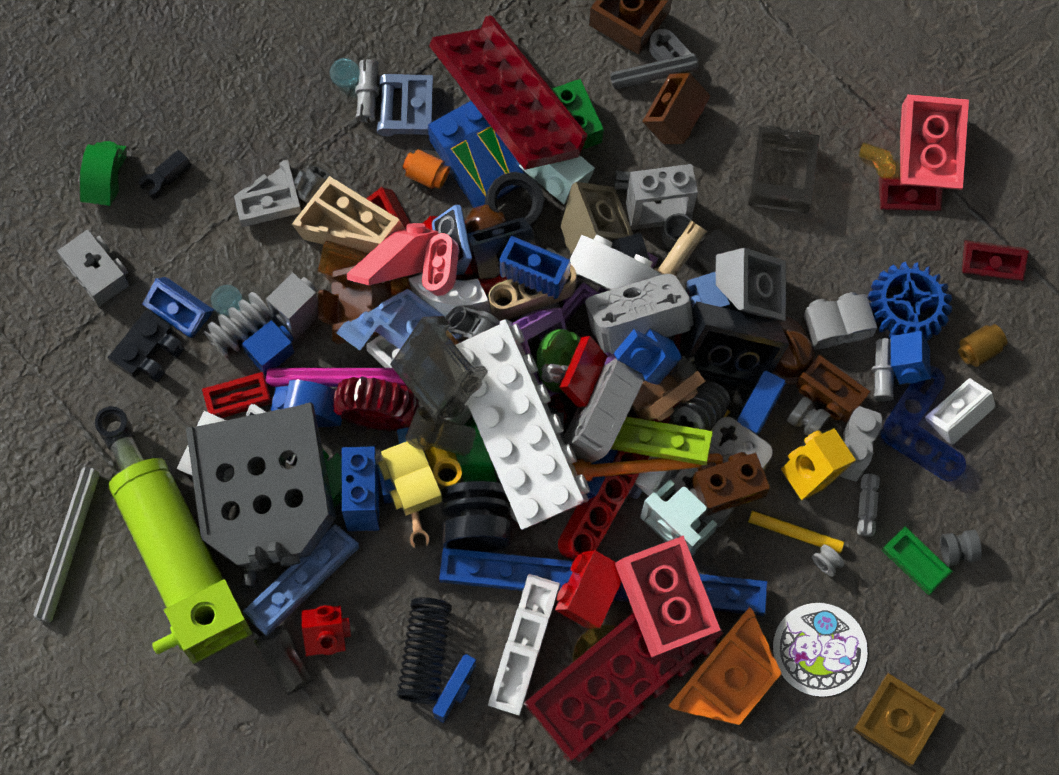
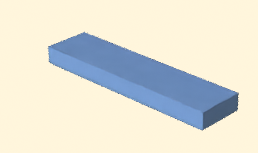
(300, 580)

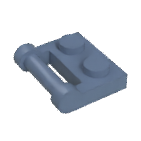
(416, 104)

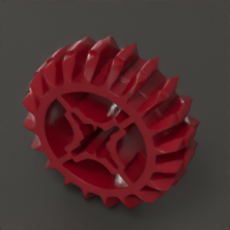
(375, 403)

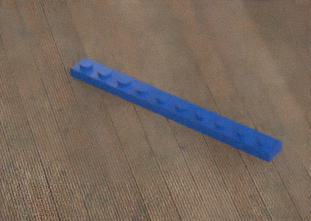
(511, 573)

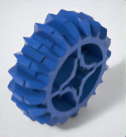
(909, 279)

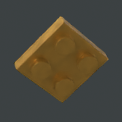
(899, 719)

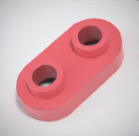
(440, 268)

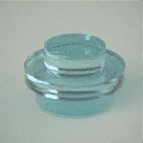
(344, 72)
(225, 298)

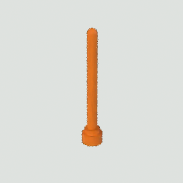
(638, 466)

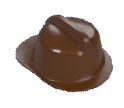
(798, 354)

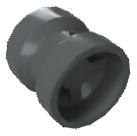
(674, 228)
(807, 416)
(960, 547)

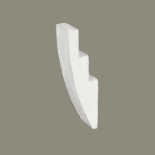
(523, 644)

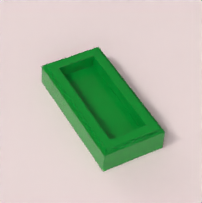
(916, 560)

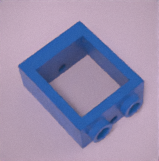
(361, 489)

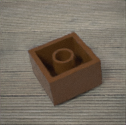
(629, 20)

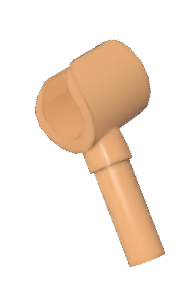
(417, 529)

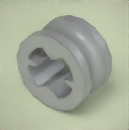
(828, 560)

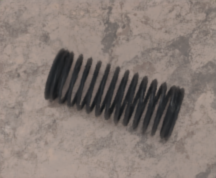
(419, 695)

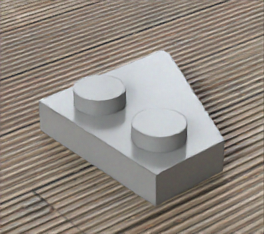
(268, 198)

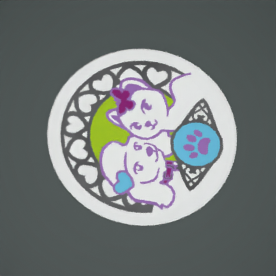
(820, 649)

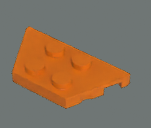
(732, 675)

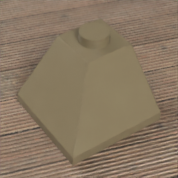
(593, 212)

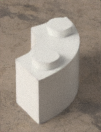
(607, 267)
(464, 293)

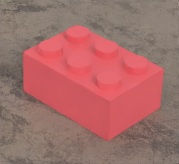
(667, 596)

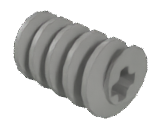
(239, 324)

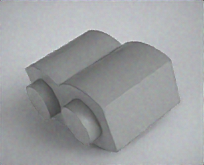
(839, 321)
(859, 438)

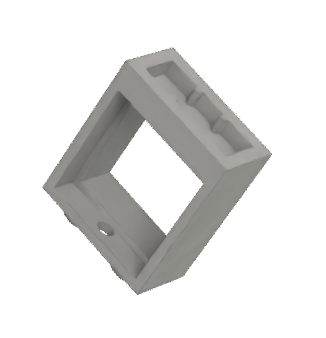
(674, 193)

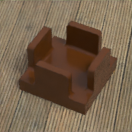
(349, 301)

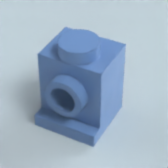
(704, 290)

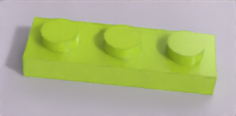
(664, 440)

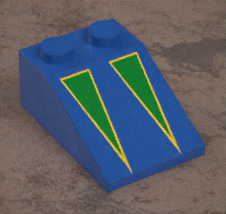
(472, 152)

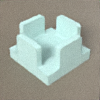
(677, 516)

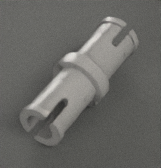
(367, 90)

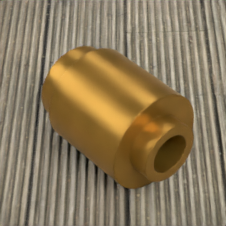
(982, 345)

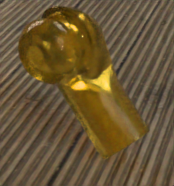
(881, 159)

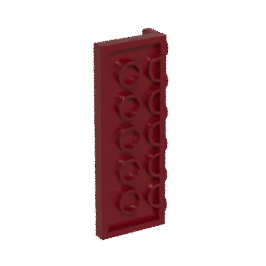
(510, 95)
(607, 686)

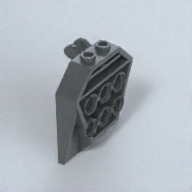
(241, 443)

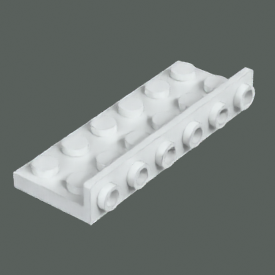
(520, 428)

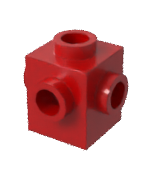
(325, 630)

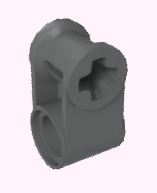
(469, 322)

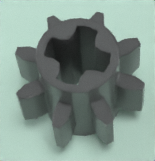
(310, 182)

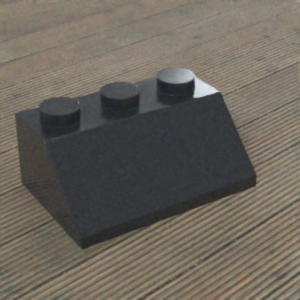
(733, 345)

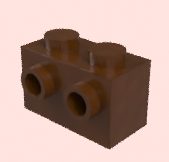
(676, 108)
(730, 483)

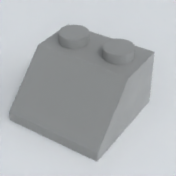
(753, 282)

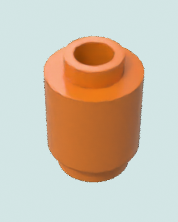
(426, 169)

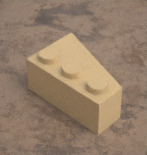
(344, 218)

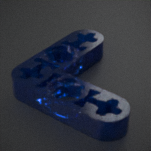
(909, 423)

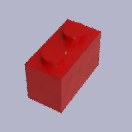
(589, 589)

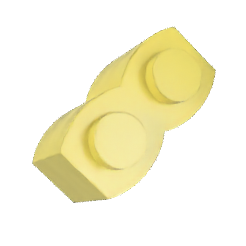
(411, 477)

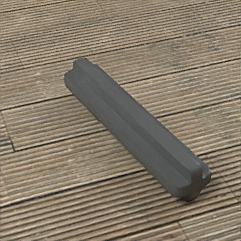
(654, 71)

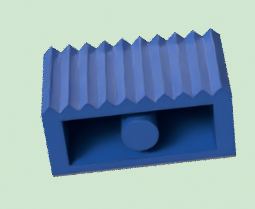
(534, 267)

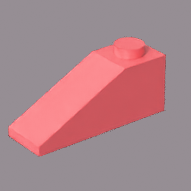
(395, 257)

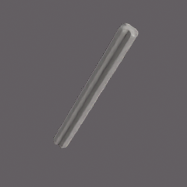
(66, 545)

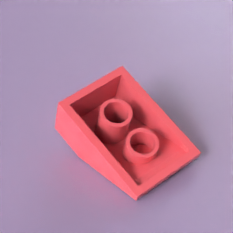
(933, 141)

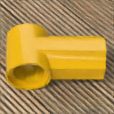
(440, 459)

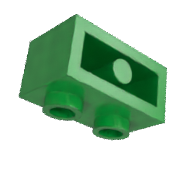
(579, 105)

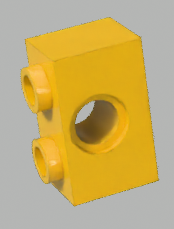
(817, 463)

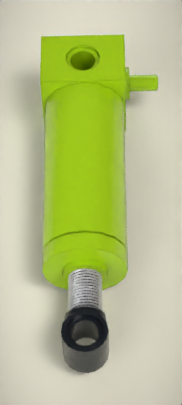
(171, 548)

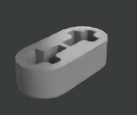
(675, 46)

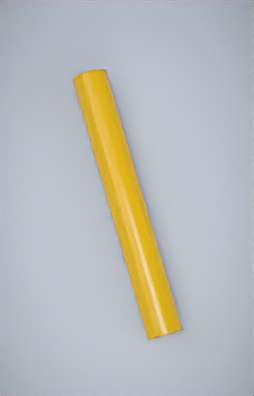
(794, 531)

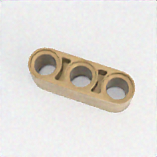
(521, 301)

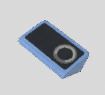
(453, 224)

